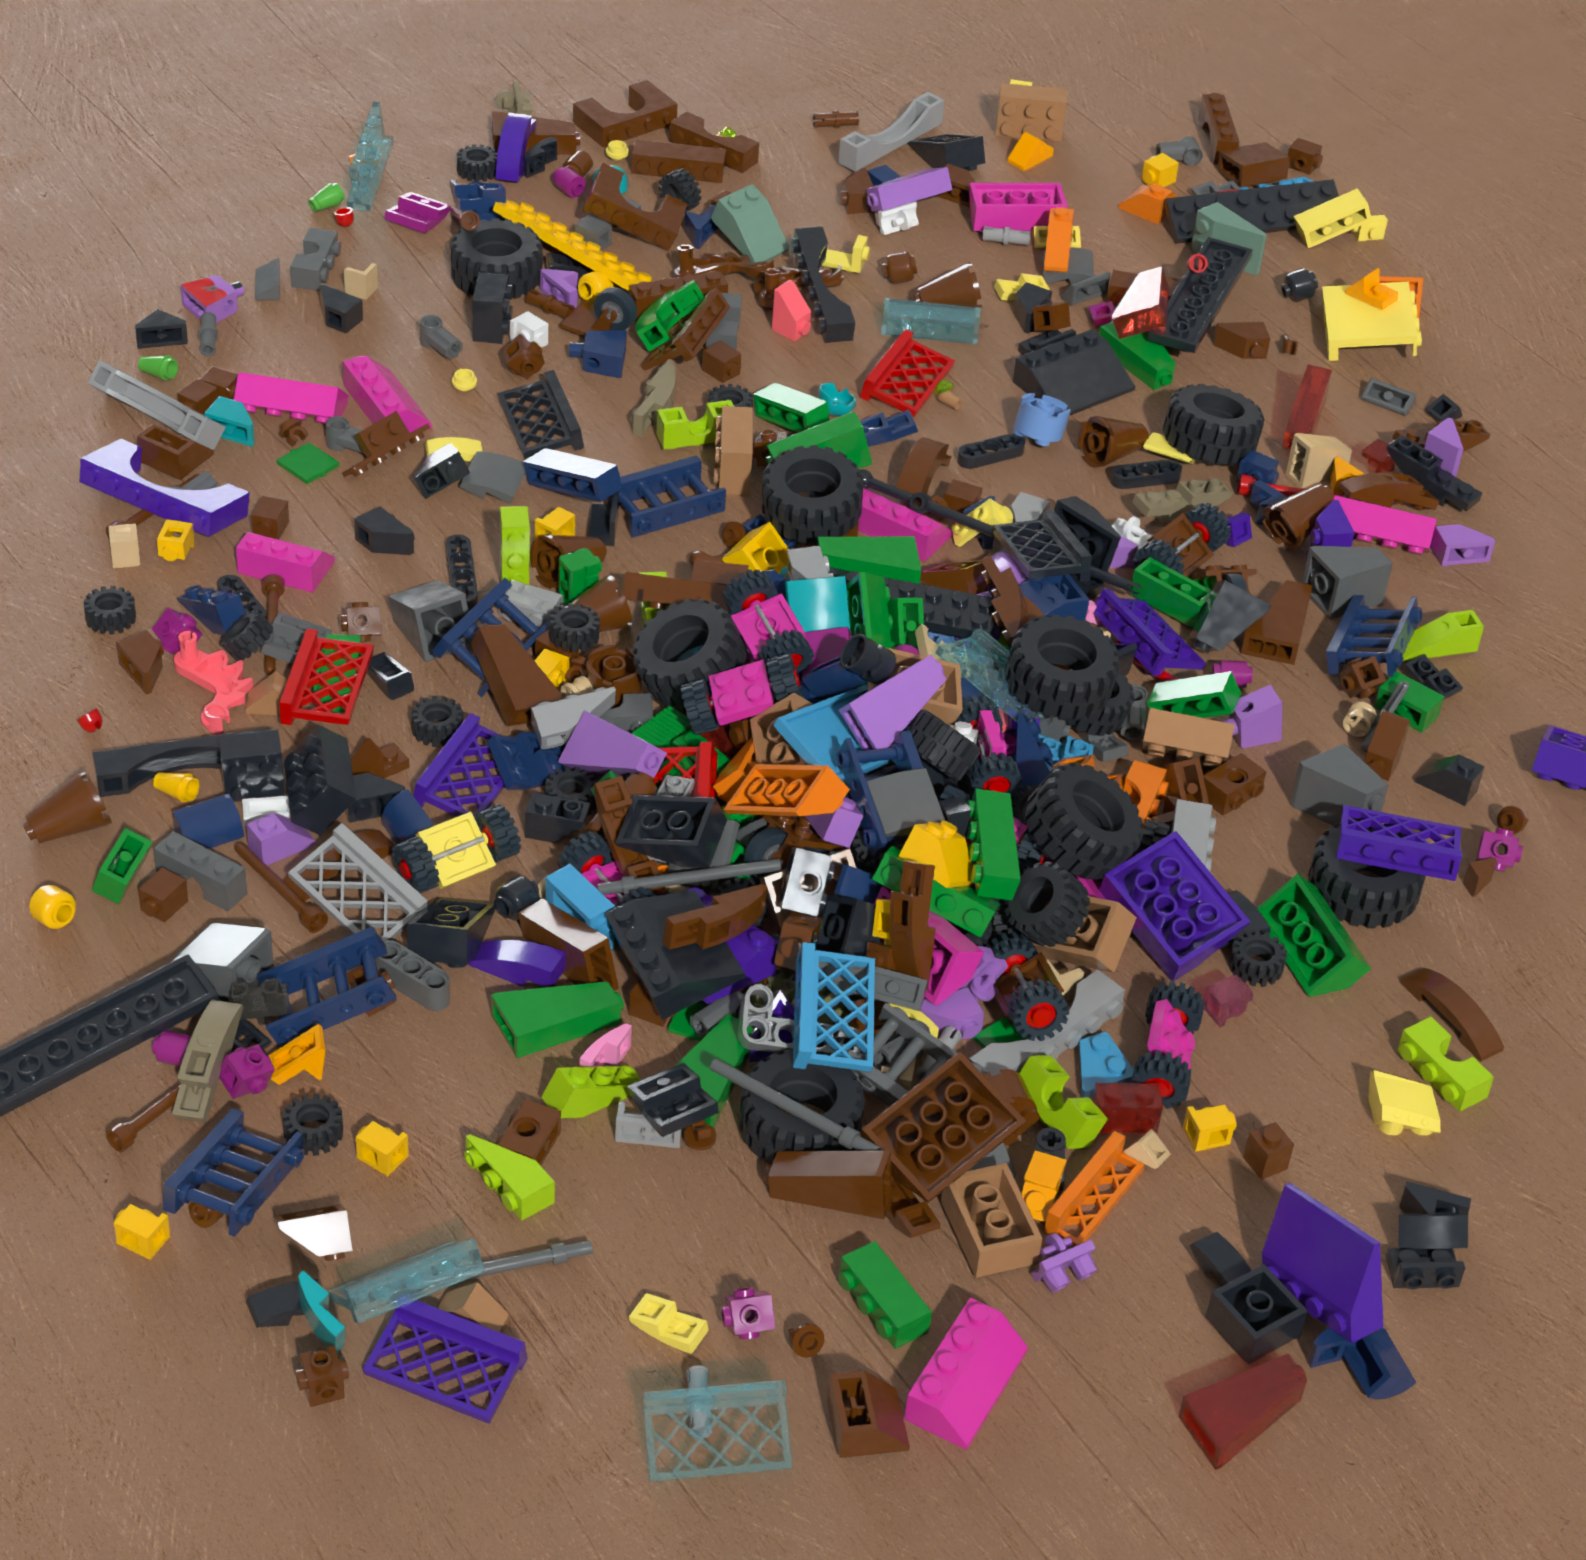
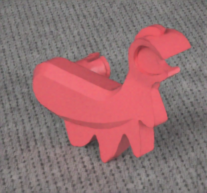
(215, 675)

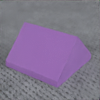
(1446, 444)

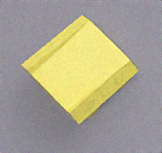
(1402, 1104)

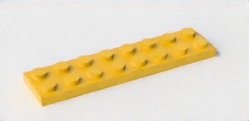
(572, 244)

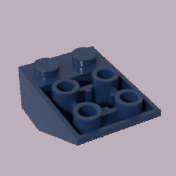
(1057, 596)

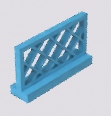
(808, 1000)

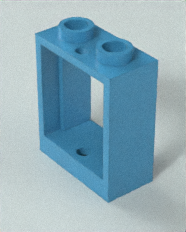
(580, 899)

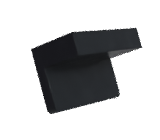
(604, 521)

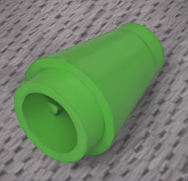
(327, 197)
(159, 366)

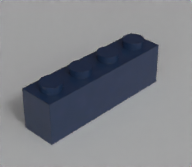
(572, 475)

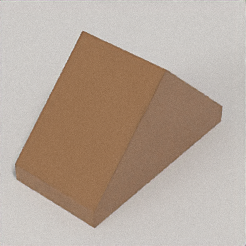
(266, 695)
(475, 1305)

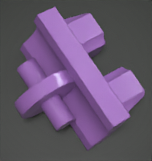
(985, 975)
(1053, 1268)

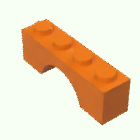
(1145, 786)

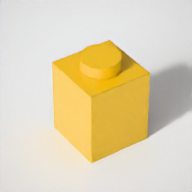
(1160, 170)

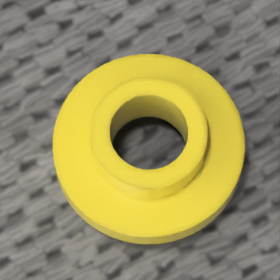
(617, 150)
(464, 380)

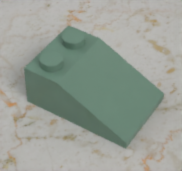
(750, 224)
(1223, 224)

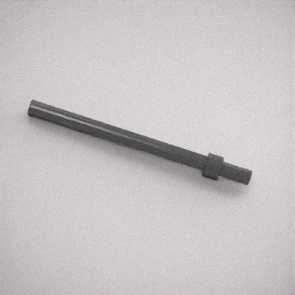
(630, 883)
(847, 1136)
(556, 1254)

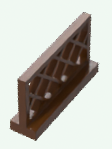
(691, 331)

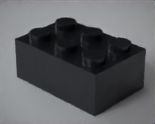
(319, 780)

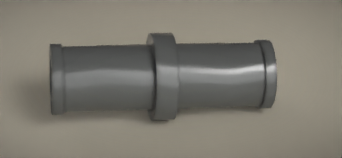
(208, 334)

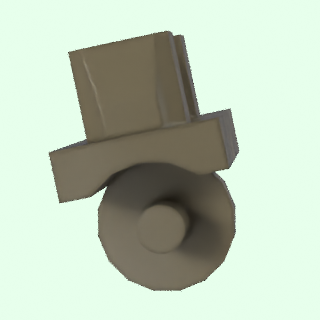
(515, 101)

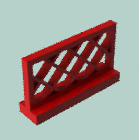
(891, 366)
(305, 676)
(704, 768)

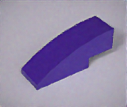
(521, 962)

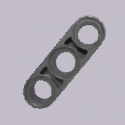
(415, 976)

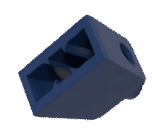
(602, 352)

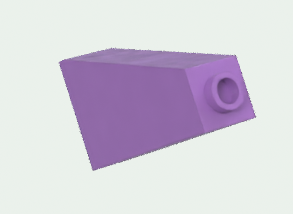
(909, 188)
(891, 706)
(605, 747)

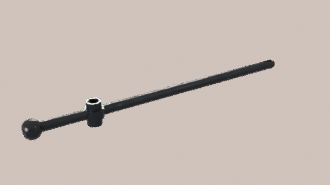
(928, 505)

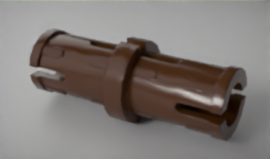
(835, 119)
(549, 304)

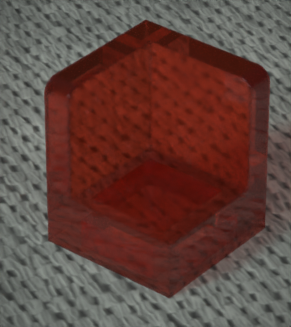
(1378, 456)

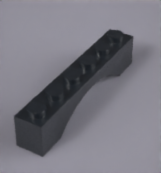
(832, 314)
(127, 768)

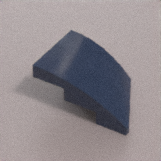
(479, 198)
(522, 760)

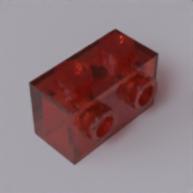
(1129, 1106)

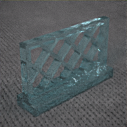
(369, 161)
(990, 662)
(409, 1280)
(709, 1399)

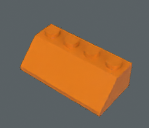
(788, 791)

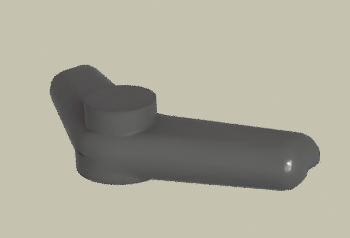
(1390, 706)

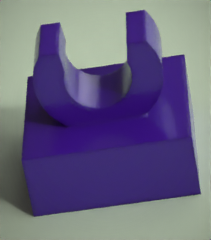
(1240, 529)

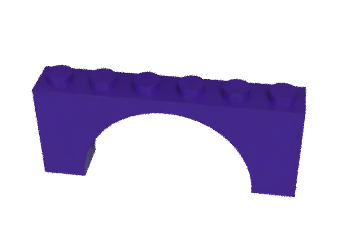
(114, 473)

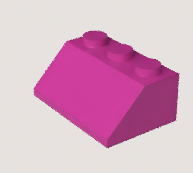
(296, 564)

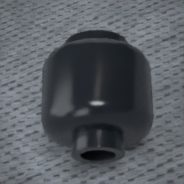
(1299, 285)
(515, 896)

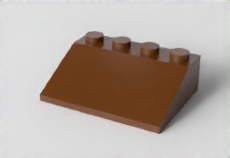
(943, 1127)

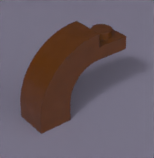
(922, 465)

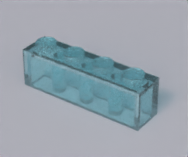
(931, 320)

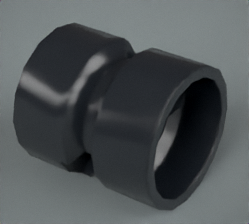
(868, 659)

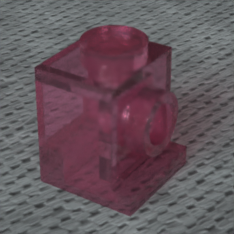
(1227, 999)

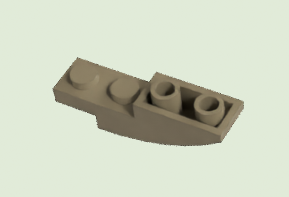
(659, 395)
(1188, 494)
(203, 1060)

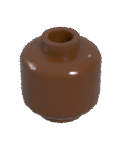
(900, 267)

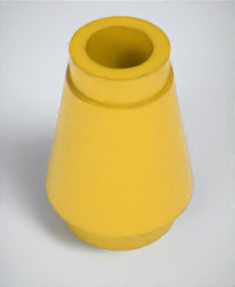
(177, 785)

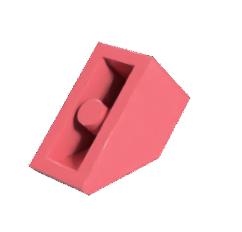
(790, 312)

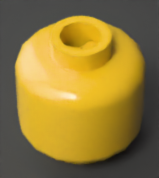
(592, 284)
(52, 906)

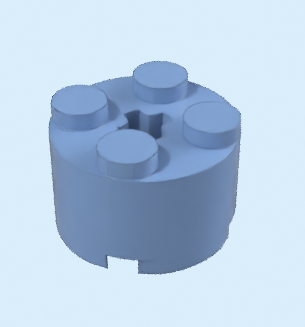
(1041, 419)

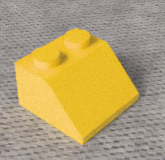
(760, 550)
(942, 847)

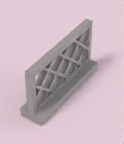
(374, 869)

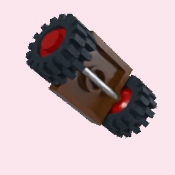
(1187, 540)
(1028, 988)

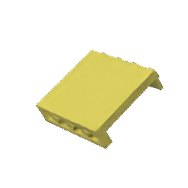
(1358, 324)

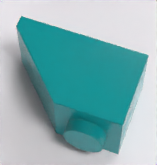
(235, 418)

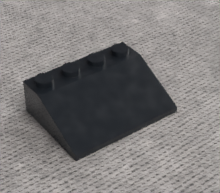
(1074, 370)
(673, 976)

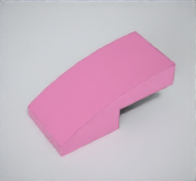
(608, 1048)

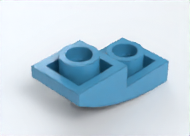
(1070, 748)

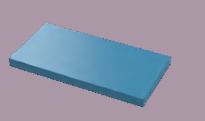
(821, 730)

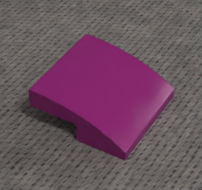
(417, 212)

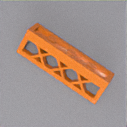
(1086, 1183)

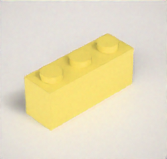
(1332, 218)

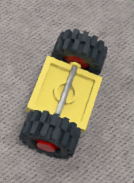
(457, 849)

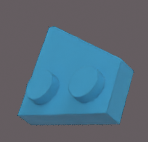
(1101, 1063)

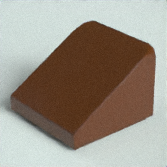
(1479, 875)

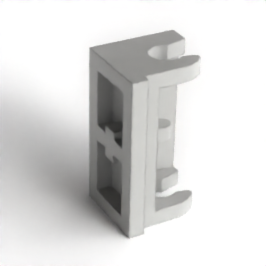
(637, 1130)

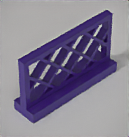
(1140, 624)
(447, 763)
(1404, 854)
(464, 1337)

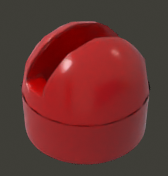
(344, 216)
(1200, 266)
(91, 721)

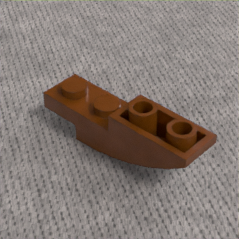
(1470, 433)
(1387, 488)
(1008, 601)
(909, 913)
(717, 923)

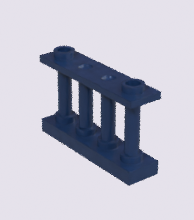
(668, 478)
(483, 612)
(1356, 622)
(903, 753)
(323, 964)
(216, 1150)

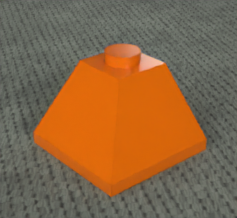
(1148, 202)

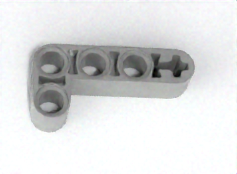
(770, 1026)

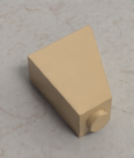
(1313, 458)

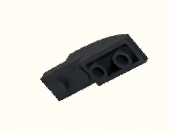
(1427, 470)

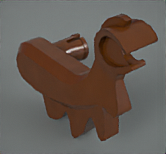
(714, 262)
(775, 278)

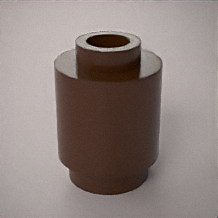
(580, 162)

